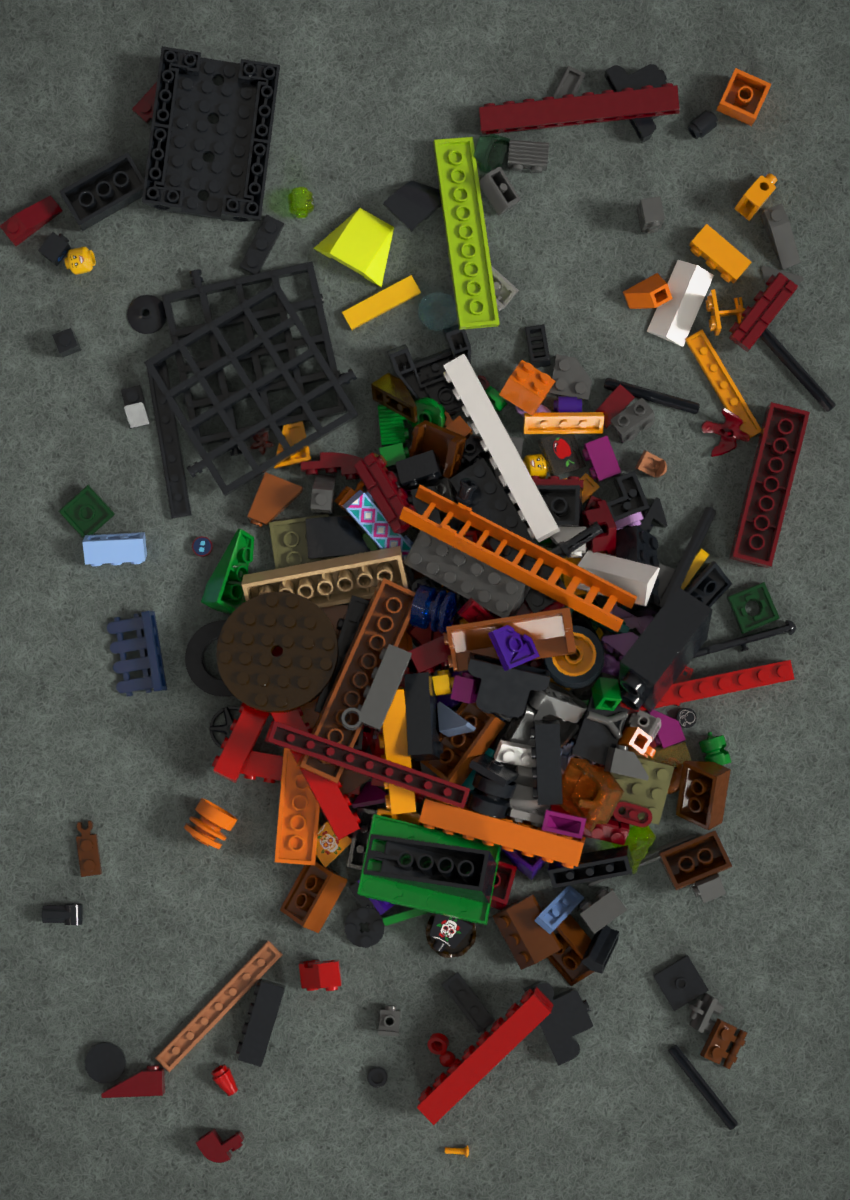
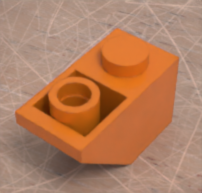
(648, 293)

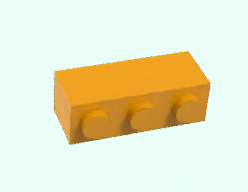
(719, 254)

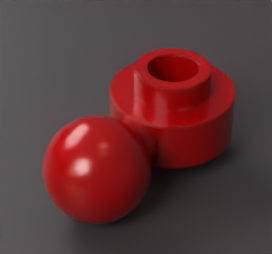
(438, 1045)

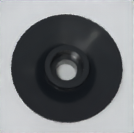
(150, 323)

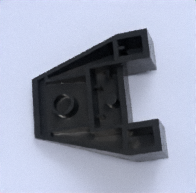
(426, 375)

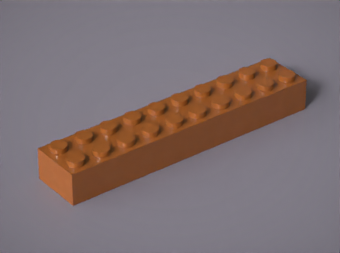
(380, 626)

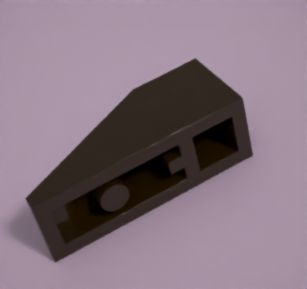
(394, 395)

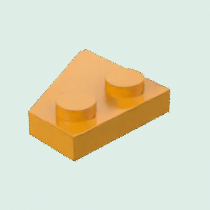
(293, 434)

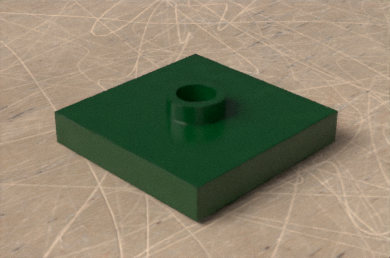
(86, 512)

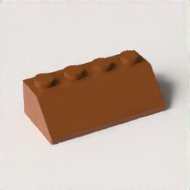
(463, 748)

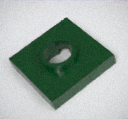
(767, 611)

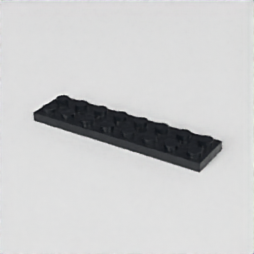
(493, 504)

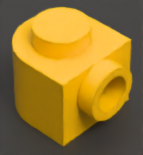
(443, 682)

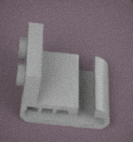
(522, 803)

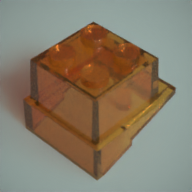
(589, 792)

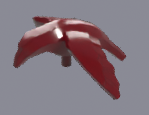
(728, 431)

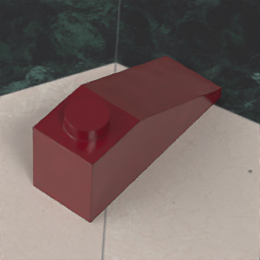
(30, 220)
(143, 1083)

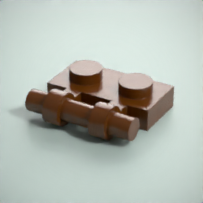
(719, 1040)

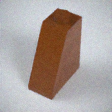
(272, 498)

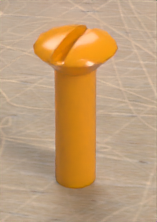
(465, 1151)

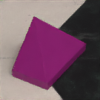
(369, 796)
(563, 824)

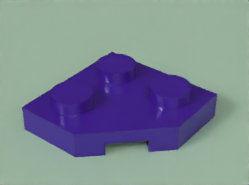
(512, 647)

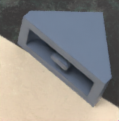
(451, 723)

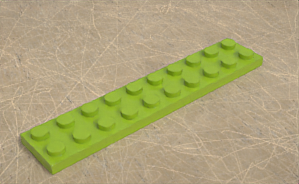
(466, 233)

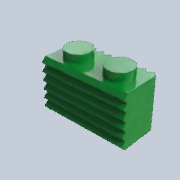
(391, 427)

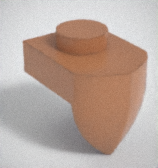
(651, 465)

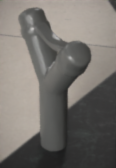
(609, 721)

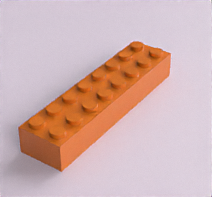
(502, 831)

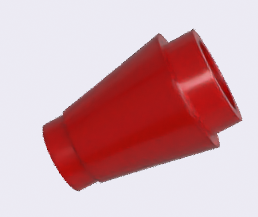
(223, 1078)

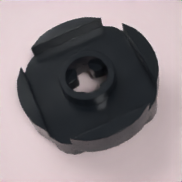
(376, 926)

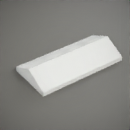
(688, 288)
(624, 573)

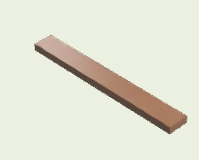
(218, 1006)

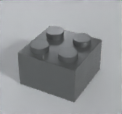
(601, 909)

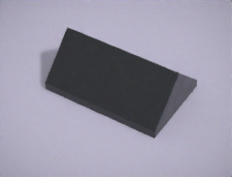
(709, 584)

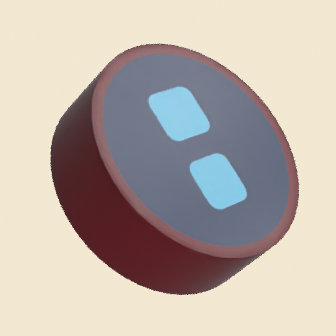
(202, 546)

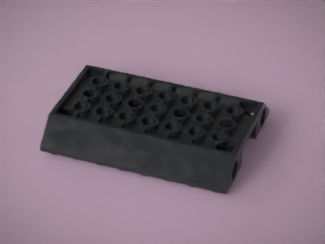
(184, 134)

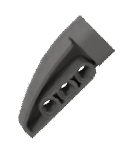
(548, 704)

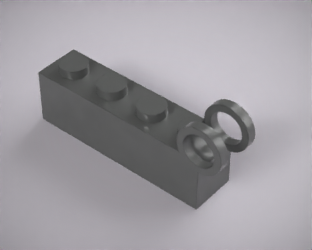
(382, 691)

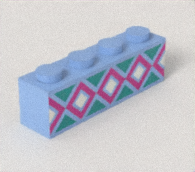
(373, 522)

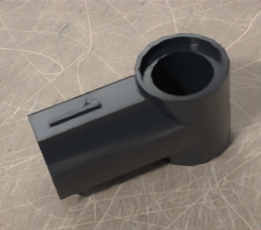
(67, 914)

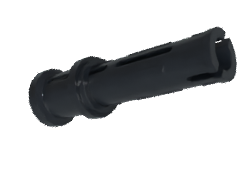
(463, 496)
(565, 548)

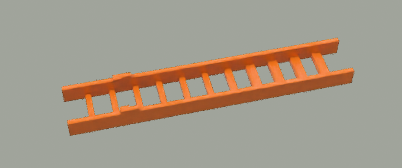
(579, 575)

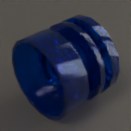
(433, 609)

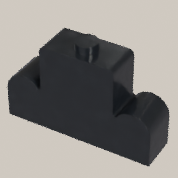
(566, 1020)

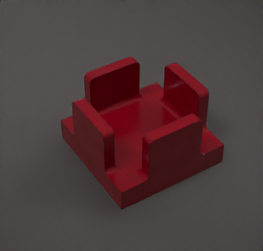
(607, 540)

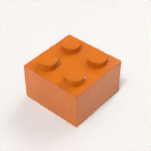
(743, 97)
(527, 387)

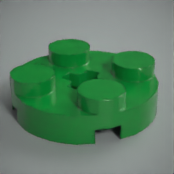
(432, 409)

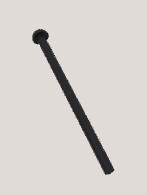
(790, 627)

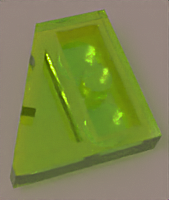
(639, 841)

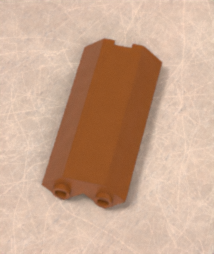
(548, 629)

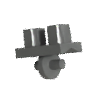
(702, 1012)

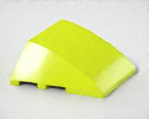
(360, 244)

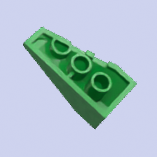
(224, 587)

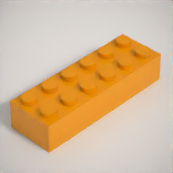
(396, 750)

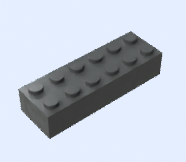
(466, 575)

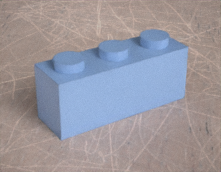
(114, 548)

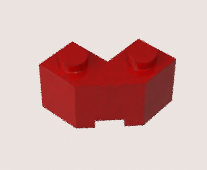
(320, 974)

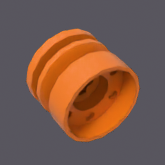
(210, 823)

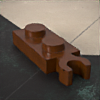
(88, 851)

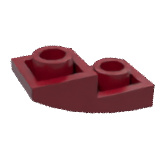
(615, 404)

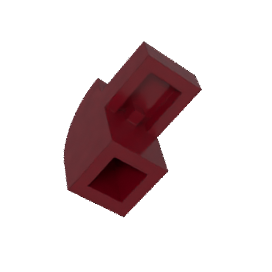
(215, 1149)

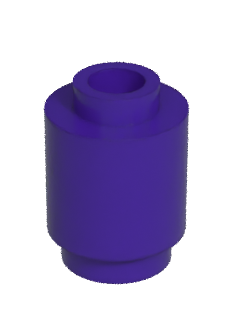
(567, 404)

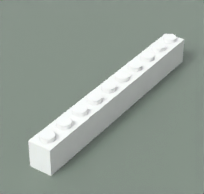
(503, 452)

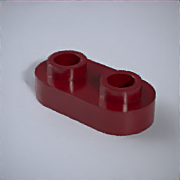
(631, 813)

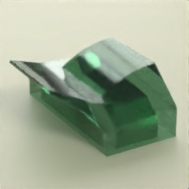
(491, 152)

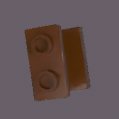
(445, 443)

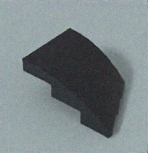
(413, 203)
(333, 537)

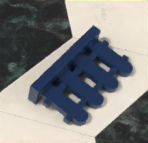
(153, 660)

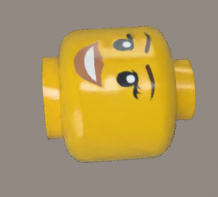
(80, 260)
(536, 465)

